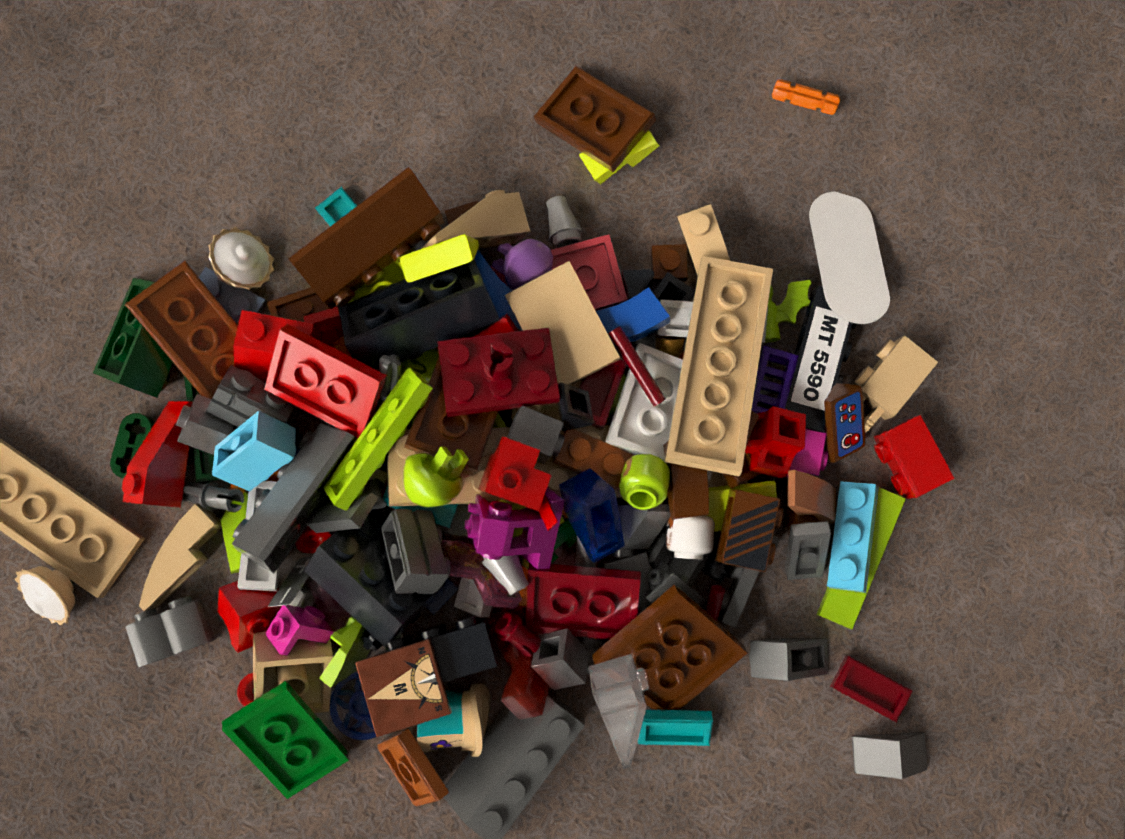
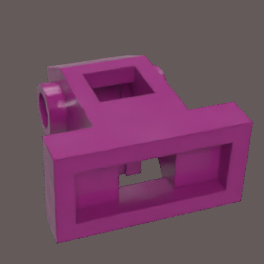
(493, 528)

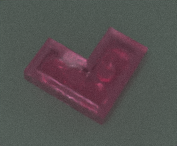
(468, 564)

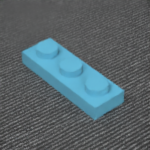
(853, 536)

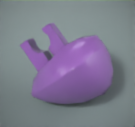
(523, 262)

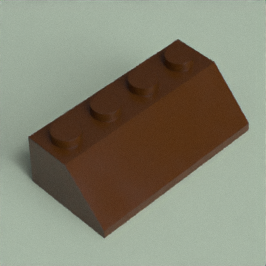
(368, 239)

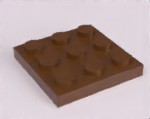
(677, 647)

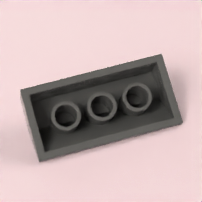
(293, 499)
(513, 764)

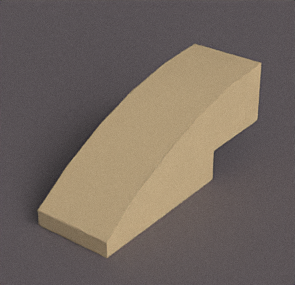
(179, 556)

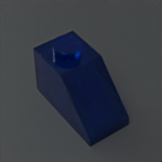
(593, 513)

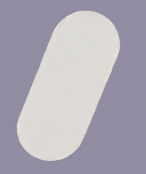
(849, 258)

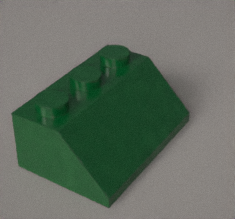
(131, 353)

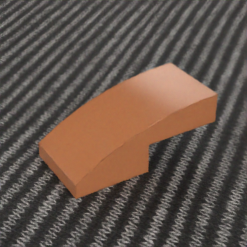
(811, 496)

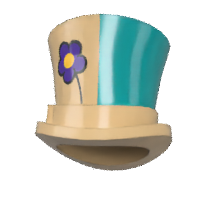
(462, 727)

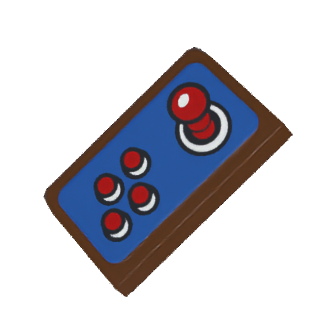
(844, 421)

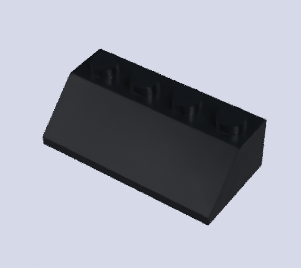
(415, 315)

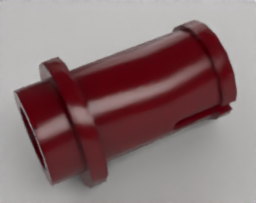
(511, 629)

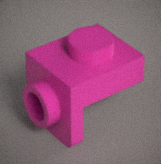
(297, 623)

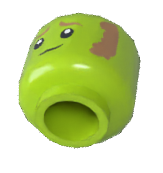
(644, 481)

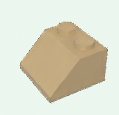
(299, 668)

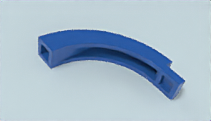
(636, 316)

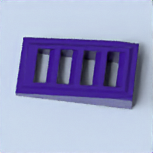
(779, 357)

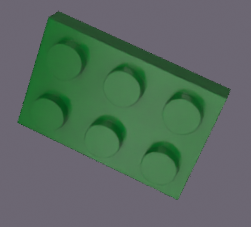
(285, 740)

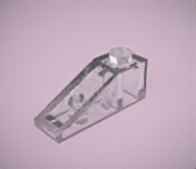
(621, 701)

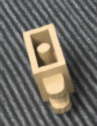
(893, 378)

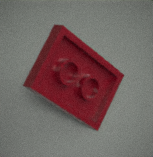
(498, 372)
(582, 599)

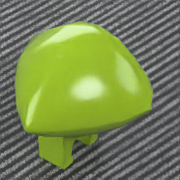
(432, 479)

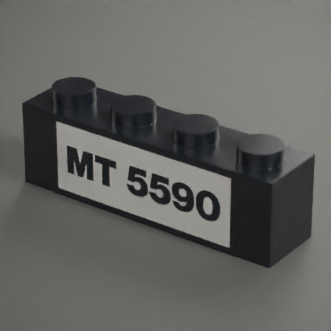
(820, 353)

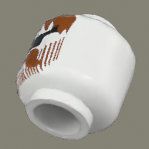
(690, 537)

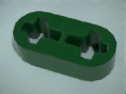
(125, 441)

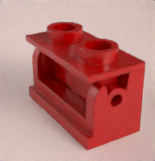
(912, 458)

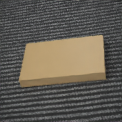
(576, 331)

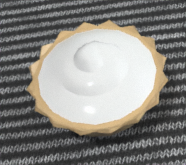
(240, 259)
(47, 593)

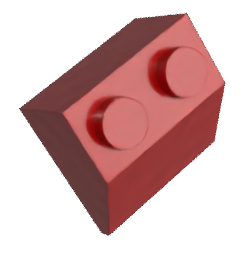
(257, 340)

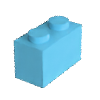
(254, 451)

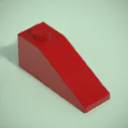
(159, 464)

